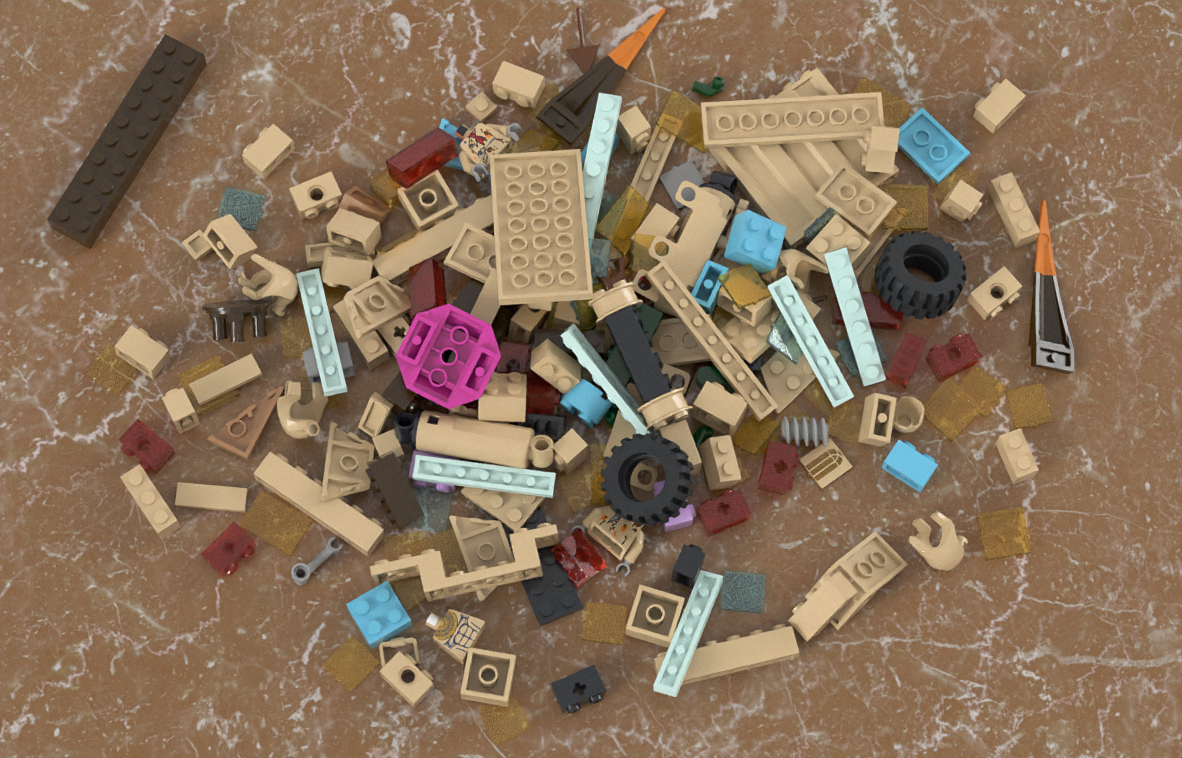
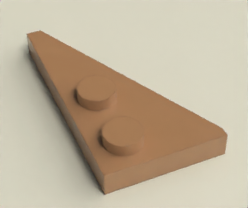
(244, 432)

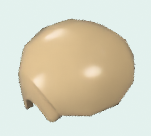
(908, 414)

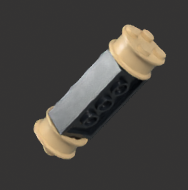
(616, 310)

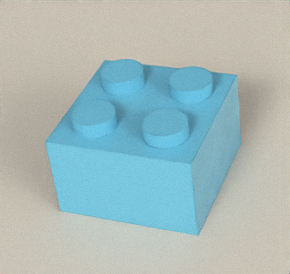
(755, 241)
(379, 615)

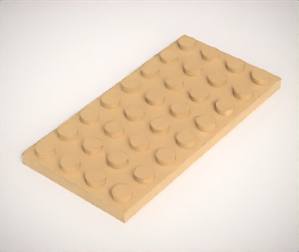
(540, 227)

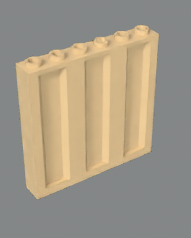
(785, 177)

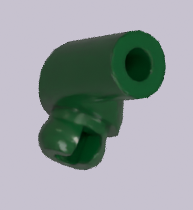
(710, 89)
(611, 414)
(701, 434)

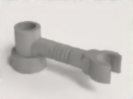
(306, 570)

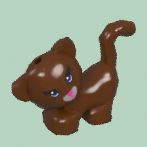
(623, 272)

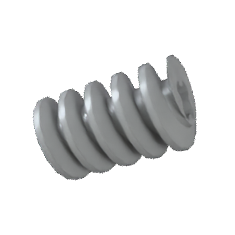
(804, 431)

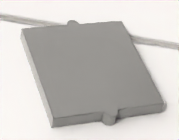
(672, 179)

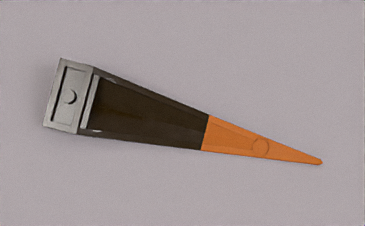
(575, 106)
(1049, 331)

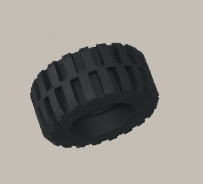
(929, 255)
(619, 472)

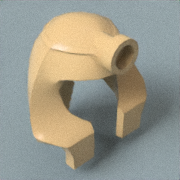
(797, 267)
(280, 284)
(297, 419)
(951, 547)

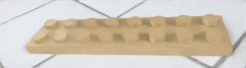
(790, 119)

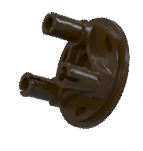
(236, 312)

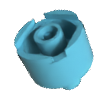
(587, 402)

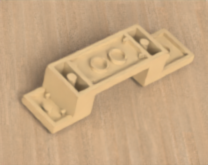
(439, 586)

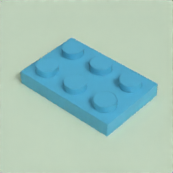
(931, 146)

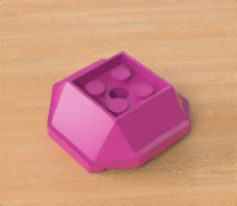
(423, 349)

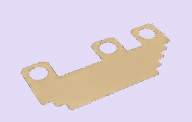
(695, 243)
(623, 429)

